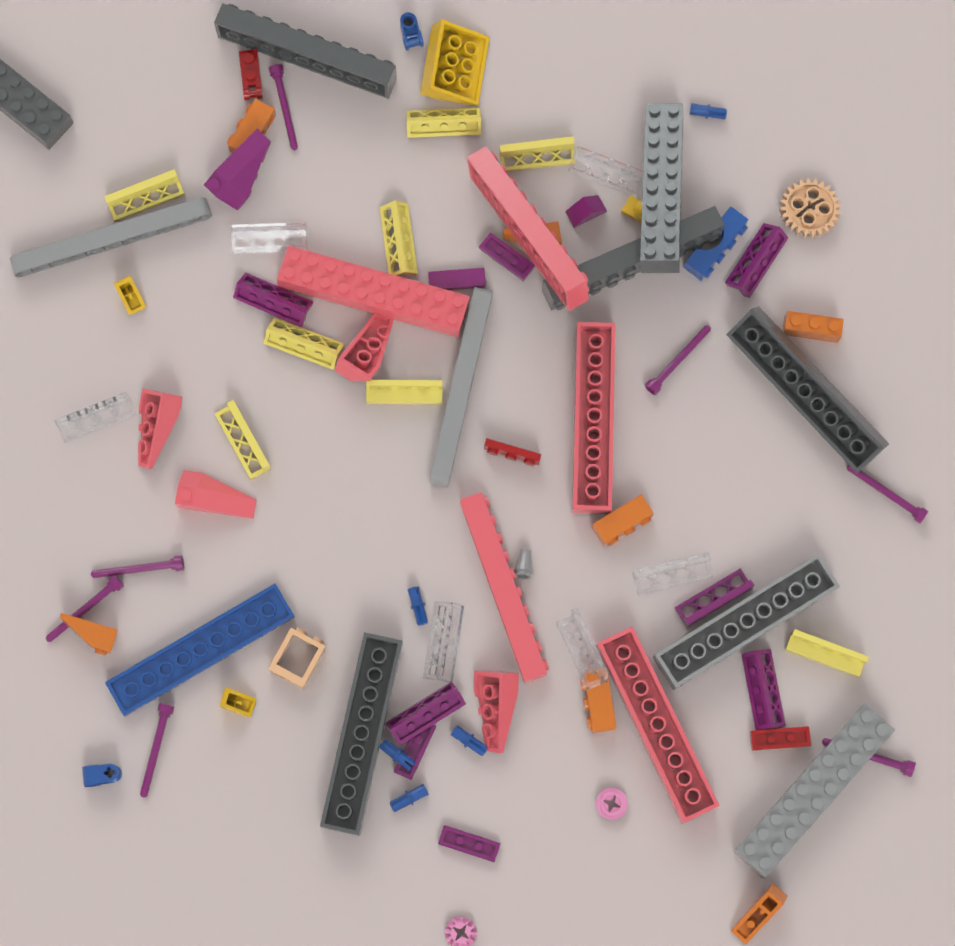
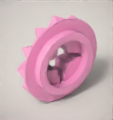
(620, 800)
(460, 922)

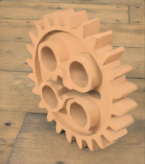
(820, 221)

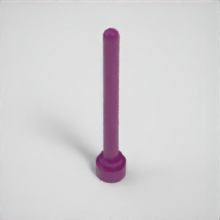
(276, 72)
(654, 384)
(918, 513)
(175, 563)
(113, 585)
(164, 712)
(906, 767)

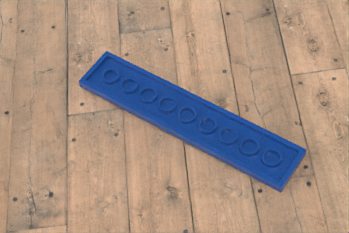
(199, 650)

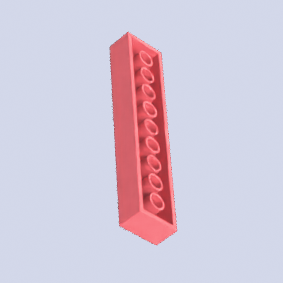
(528, 228)
(373, 291)
(593, 418)
(657, 725)

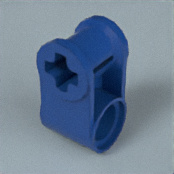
(411, 34)
(98, 774)

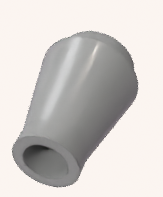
(524, 565)

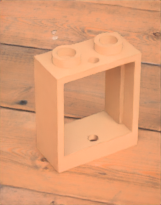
(289, 676)

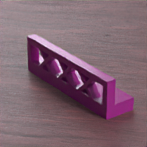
(760, 260)
(271, 301)
(719, 602)
(760, 690)
(425, 713)

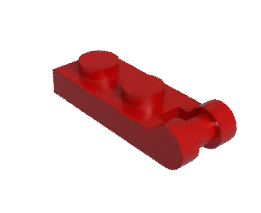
(250, 74)

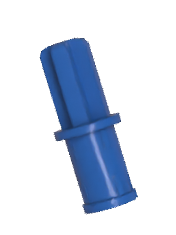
(708, 111)
(417, 605)
(469, 740)
(397, 754)
(408, 798)

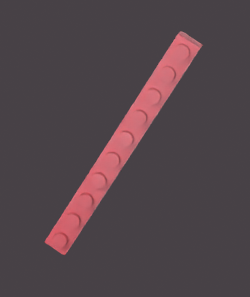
(503, 588)

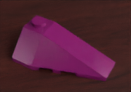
(236, 175)

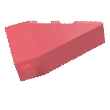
(366, 351)
(158, 417)
(206, 494)
(497, 700)

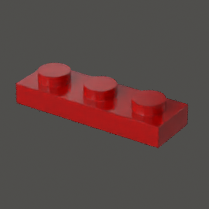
(511, 452)
(780, 738)

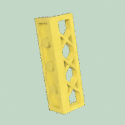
(422, 124)
(537, 147)
(141, 189)
(401, 237)
(301, 344)
(404, 391)
(237, 416)
(826, 653)

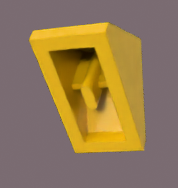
(129, 295)
(237, 702)

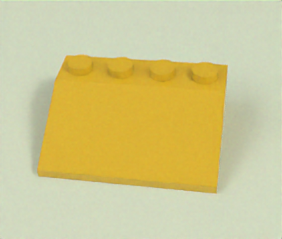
(454, 64)

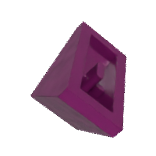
(585, 210)

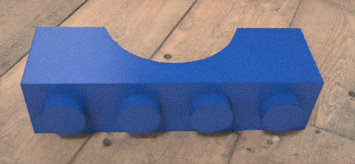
(702, 261)

